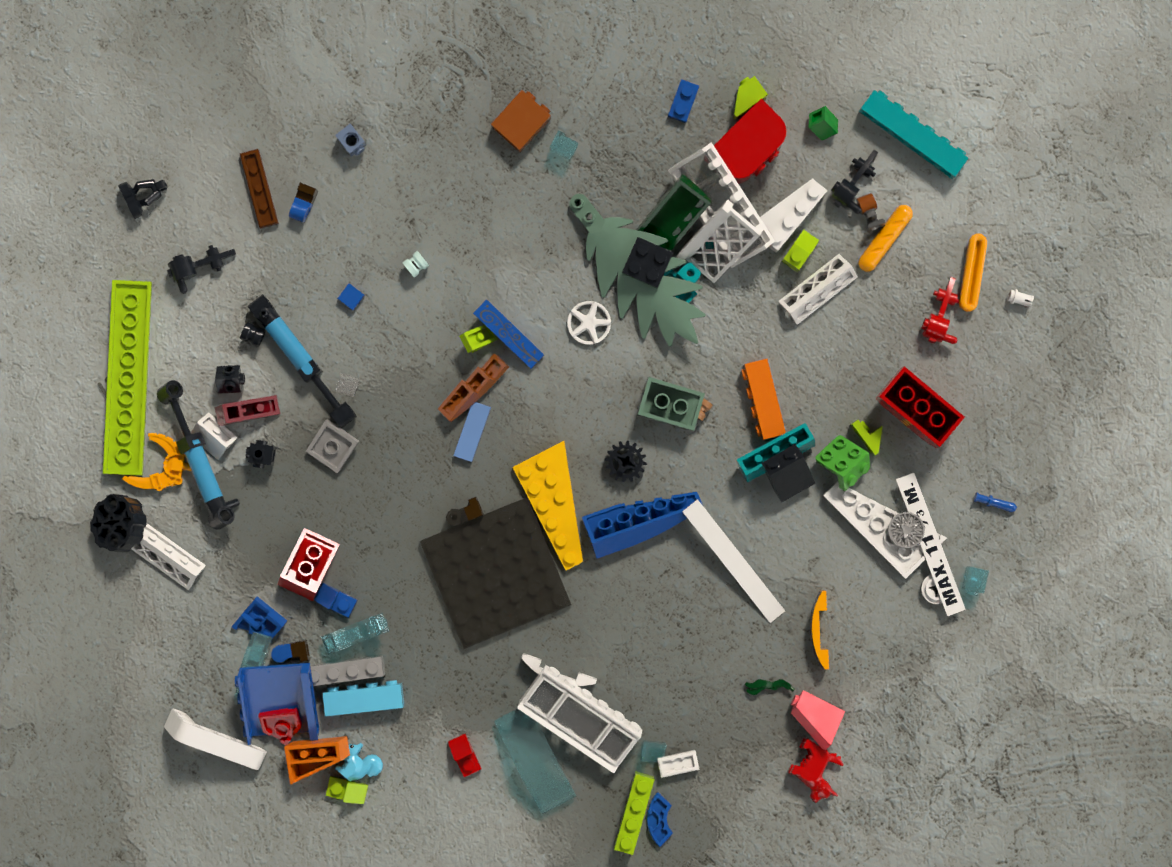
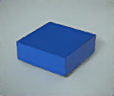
(351, 296)

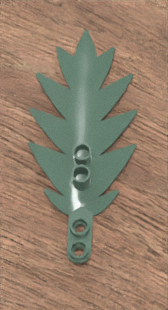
(612, 251)

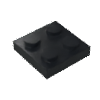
(647, 262)

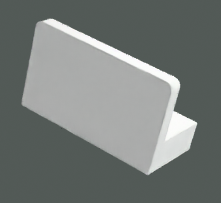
(216, 437)

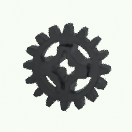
(631, 450)

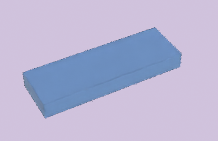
(472, 431)

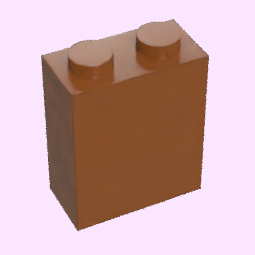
(521, 120)

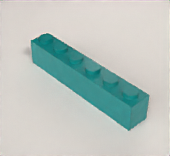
(913, 134)

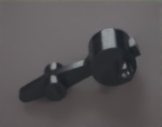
(846, 191)
(183, 267)

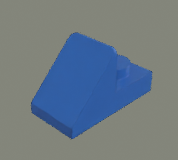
(335, 600)

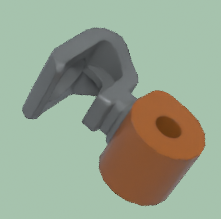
(868, 208)

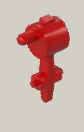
(936, 326)

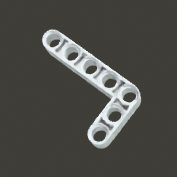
(184, 730)

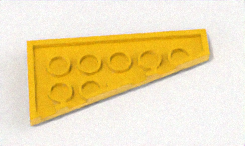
(550, 493)

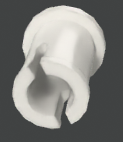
(1019, 298)

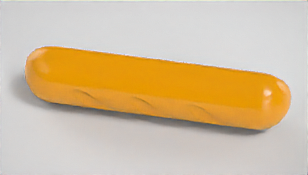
(885, 238)
(973, 272)

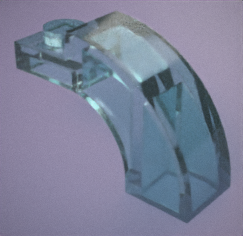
(256, 651)

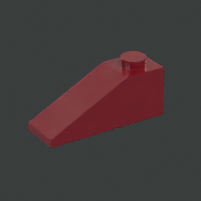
(247, 410)

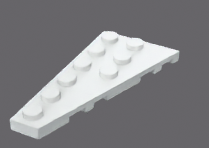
(872, 523)

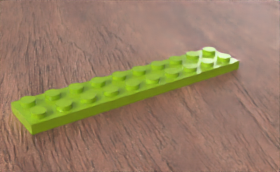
(127, 377)

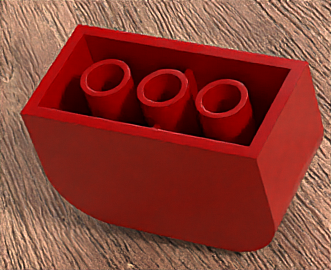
(752, 142)
(919, 407)

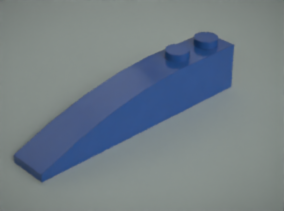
(632, 524)

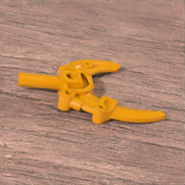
(173, 467)

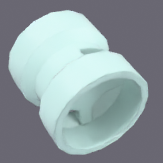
(419, 261)

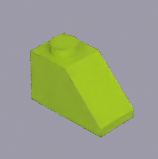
(748, 95)
(800, 250)

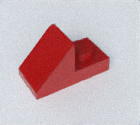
(464, 755)

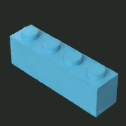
(363, 699)

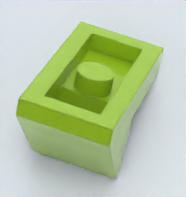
(477, 338)
(871, 440)
(347, 791)

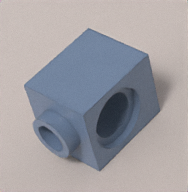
(347, 133)

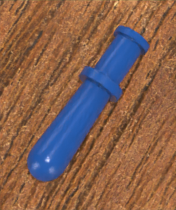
(1005, 505)

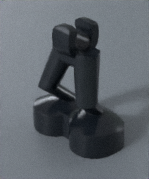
(129, 194)

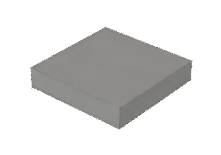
(332, 446)

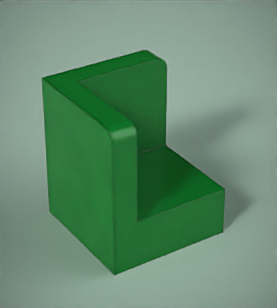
(823, 123)

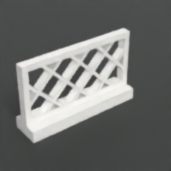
(704, 235)

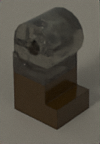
(459, 516)

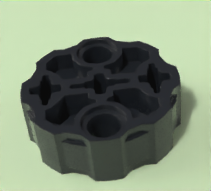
(118, 523)

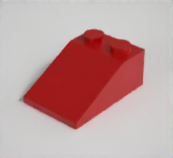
(308, 564)

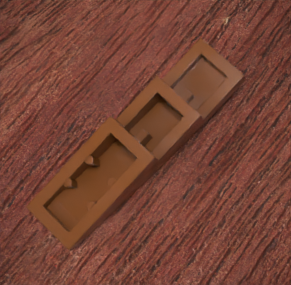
(472, 389)

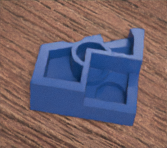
(260, 619)

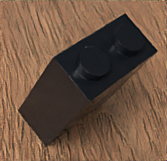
(788, 473)

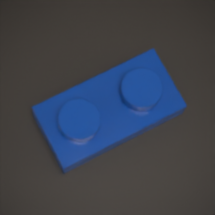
(683, 101)

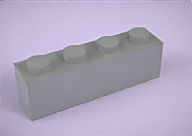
(348, 670)

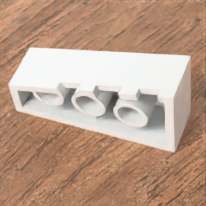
(791, 211)

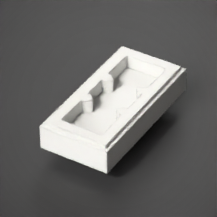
(678, 763)

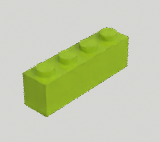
(634, 813)

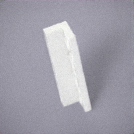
(821, 290)
(170, 553)

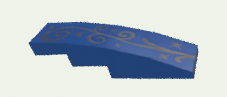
(508, 334)

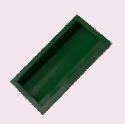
(676, 212)

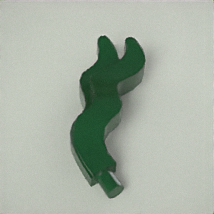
(760, 684)

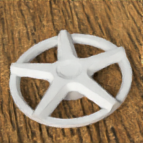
(589, 322)

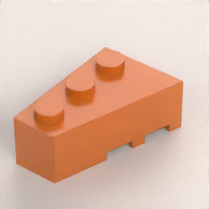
(309, 756)

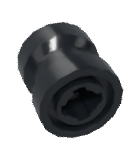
(253, 334)

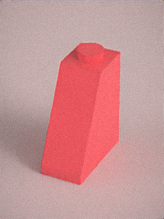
(817, 717)

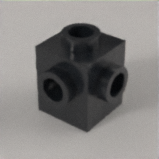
(229, 379)
(267, 457)

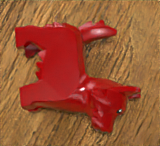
(812, 769)

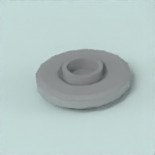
(906, 530)

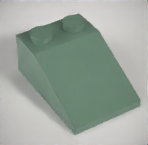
(670, 403)

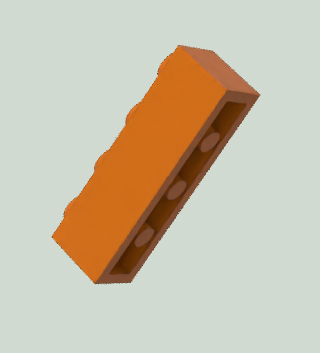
(764, 399)

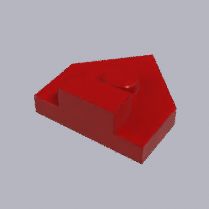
(280, 723)

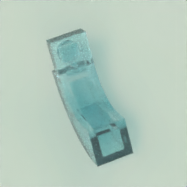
(355, 633)

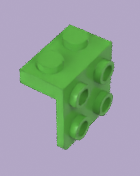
(845, 461)

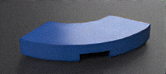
(657, 819)

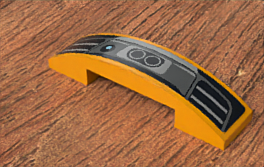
(819, 605)

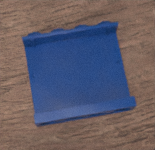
(275, 689)

